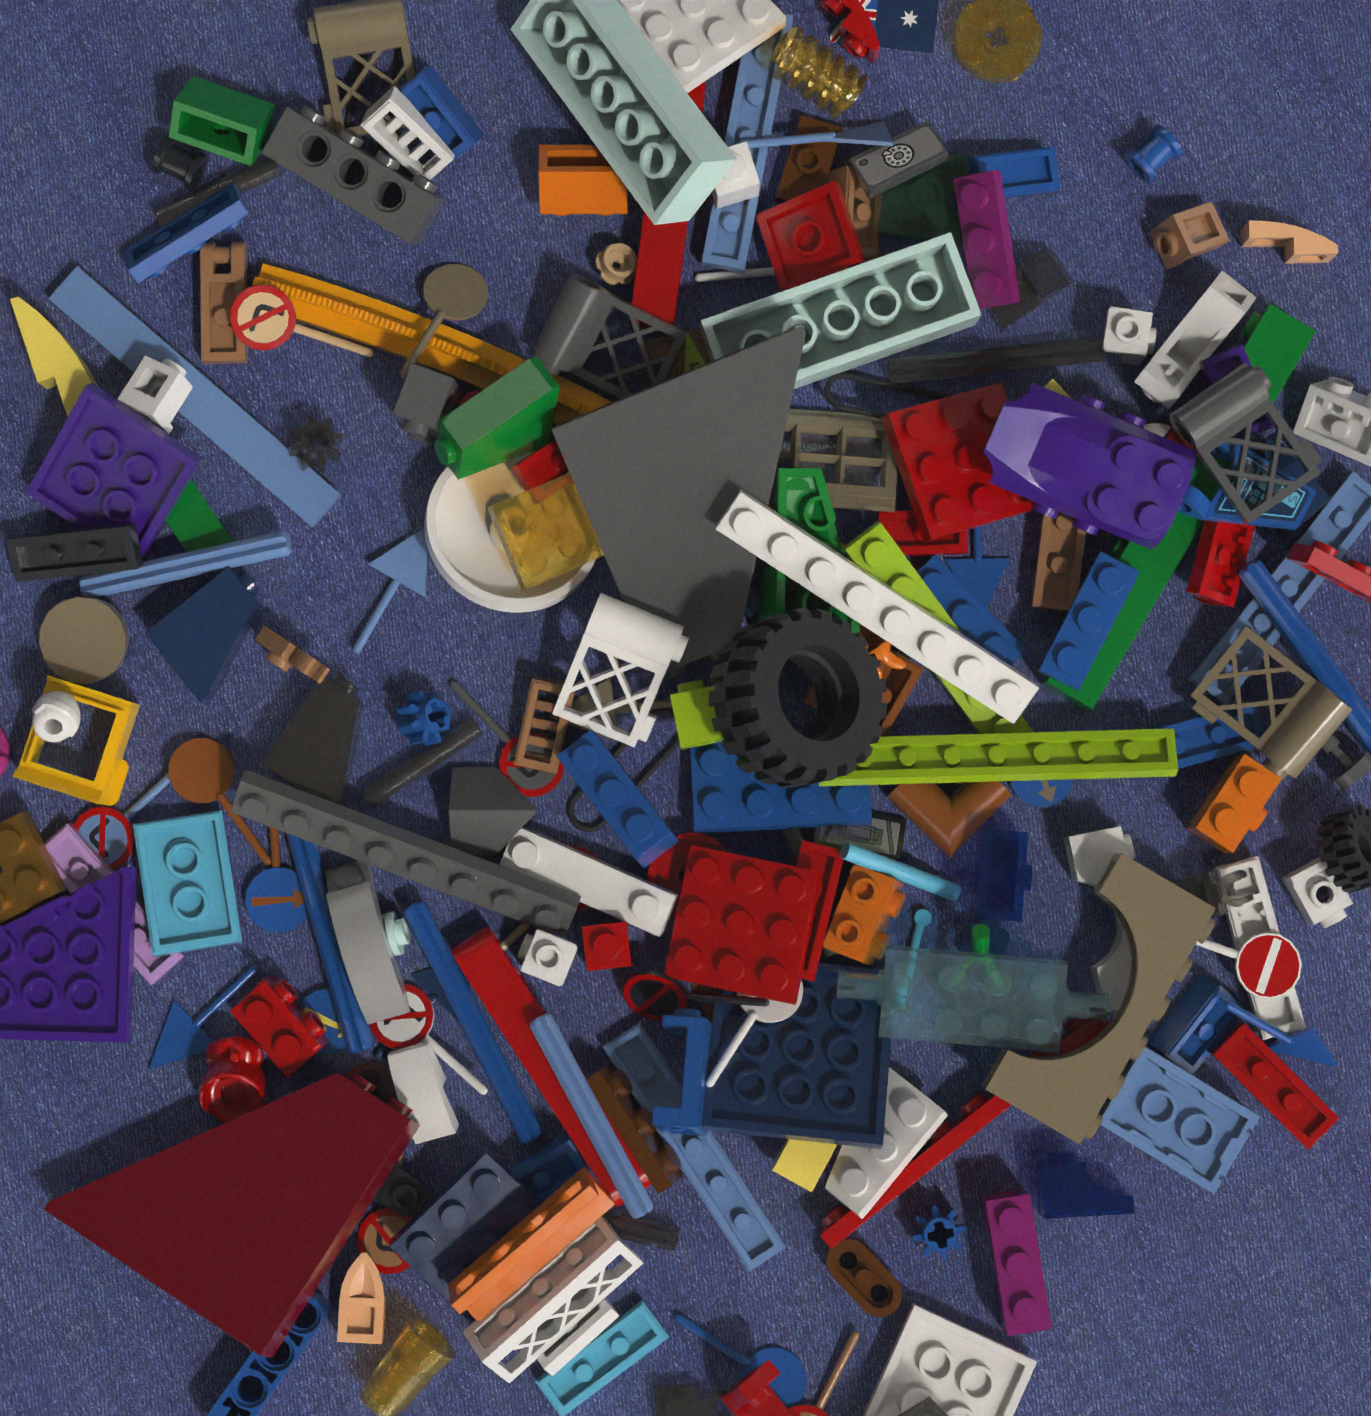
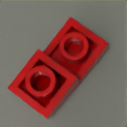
(856, 30)

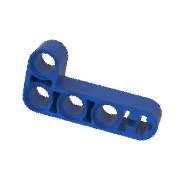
(267, 1369)

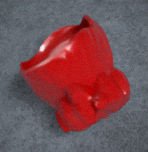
(233, 1078)

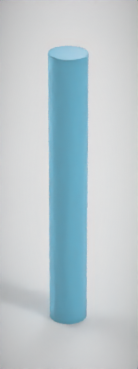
(900, 871)

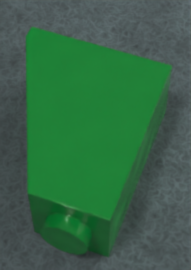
(499, 421)

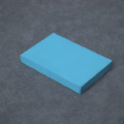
(187, 883)

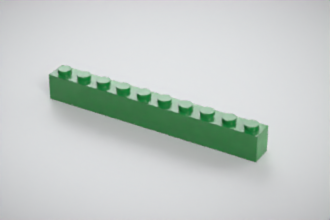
(1273, 344)

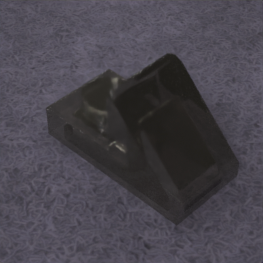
(1039, 280)

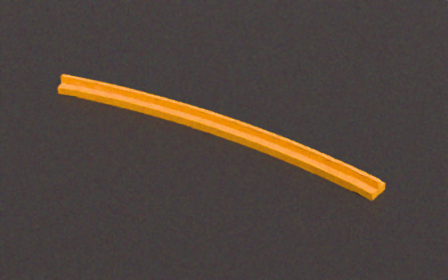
(401, 330)

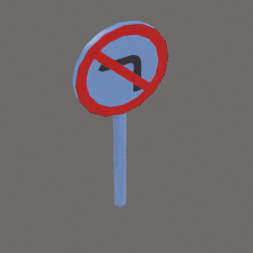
(112, 831)

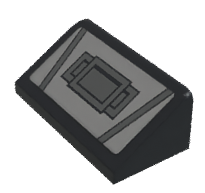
(882, 836)

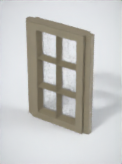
(850, 452)

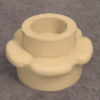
(624, 257)

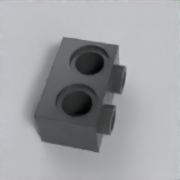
(424, 401)

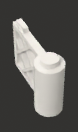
(639, 640)

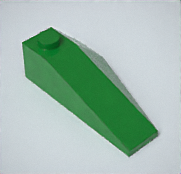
(805, 501)

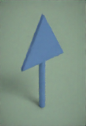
(405, 566)

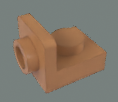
(1188, 235)

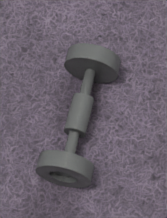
(1353, 769)

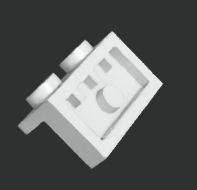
(1337, 419)

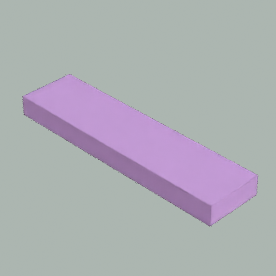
(82, 865)

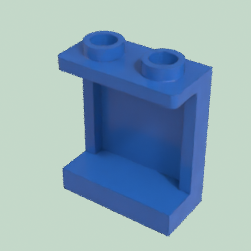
(689, 1117)

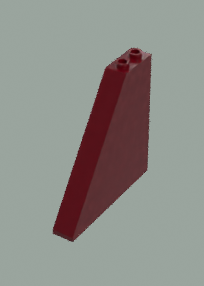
(250, 1208)

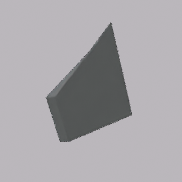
(485, 810)

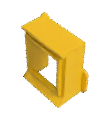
(112, 768)

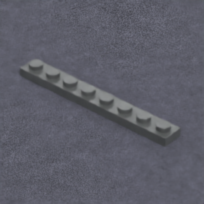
(405, 853)

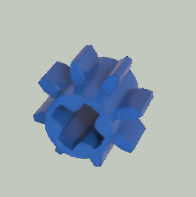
(423, 718)
(949, 1238)

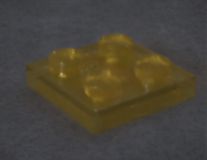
(545, 531)

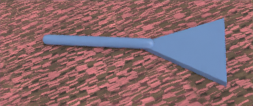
(870, 134)

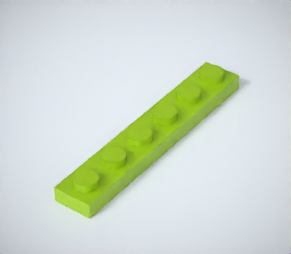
(882, 558)

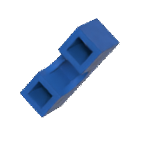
(617, 798)

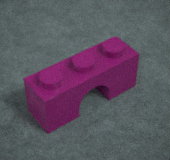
(1016, 1262)

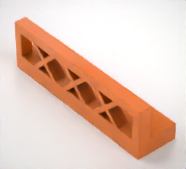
(529, 1245)

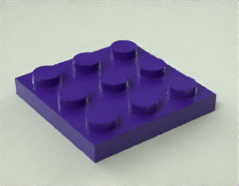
(113, 468)

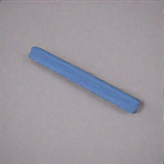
(188, 564)
(591, 1116)

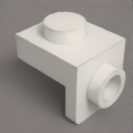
(1129, 334)
(547, 956)

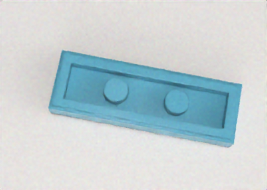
(604, 1358)

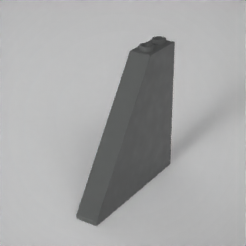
(665, 472)

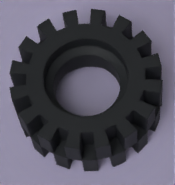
(1347, 848)

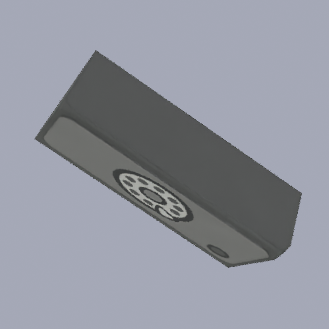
(892, 165)

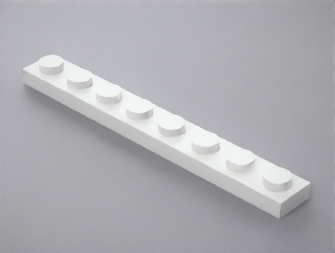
(877, 606)

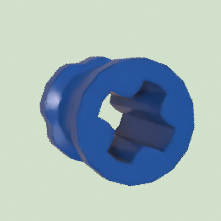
(1153, 153)

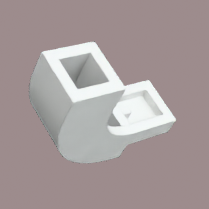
(1194, 340)

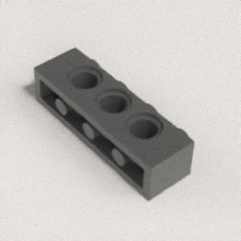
(291, 148)

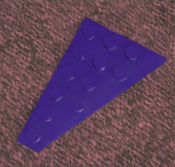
(72, 965)

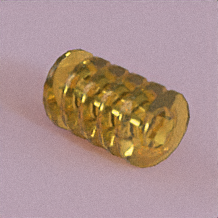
(817, 71)

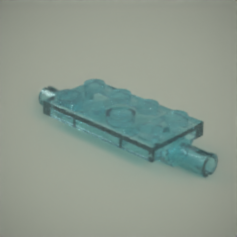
(972, 998)

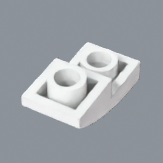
(420, 1086)

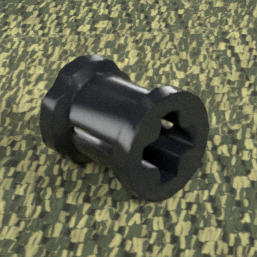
(179, 163)

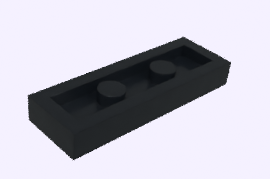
(75, 551)

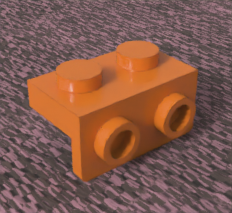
(864, 915)

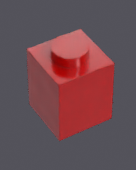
(607, 946)

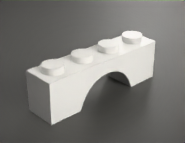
(1088, 859)

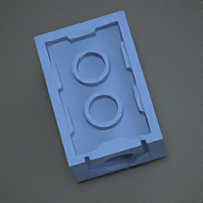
(1178, 1119)

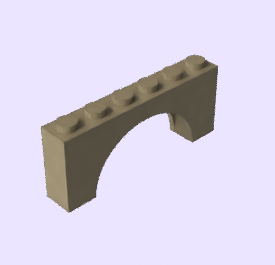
(1161, 932)

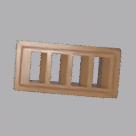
(537, 761)

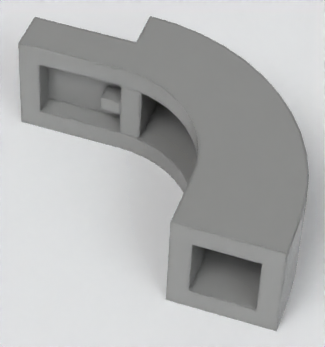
(364, 942)

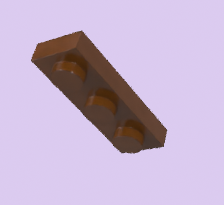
(635, 1126)

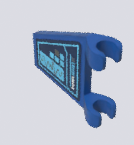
(1284, 515)

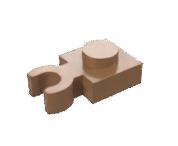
(285, 654)

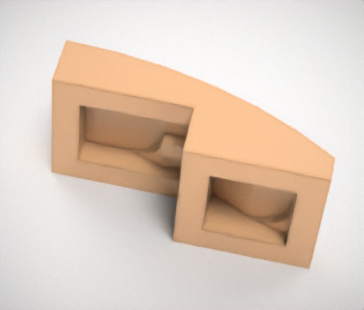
(1298, 243)

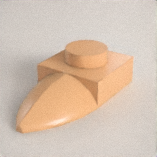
(362, 1304)

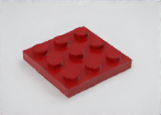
(945, 464)
(743, 924)

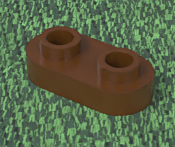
(863, 1276)

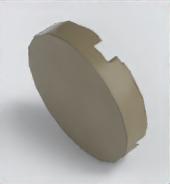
(84, 639)

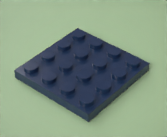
(804, 1076)

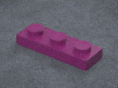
(987, 239)

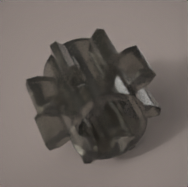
(309, 435)

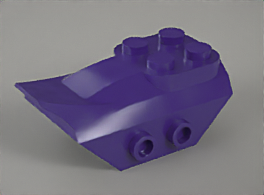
(1089, 465)

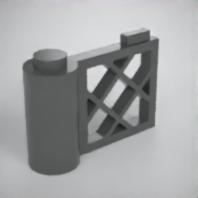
(575, 327)
(1224, 411)

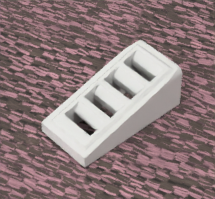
(418, 127)

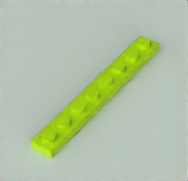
(1016, 757)

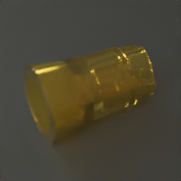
(406, 1368)

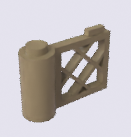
(357, 30)
(1301, 725)

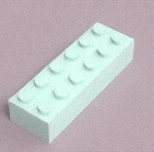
(627, 103)
(858, 311)

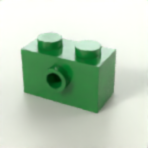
(221, 120)

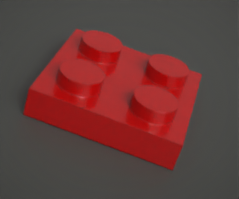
(810, 236)

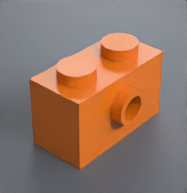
(578, 182)
(1235, 804)

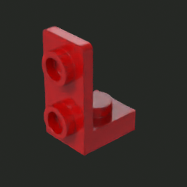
(754, 1395)

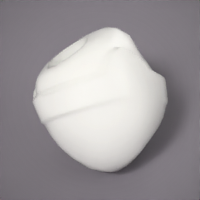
(56, 716)

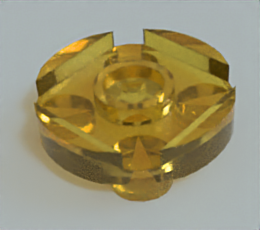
(1007, 61)

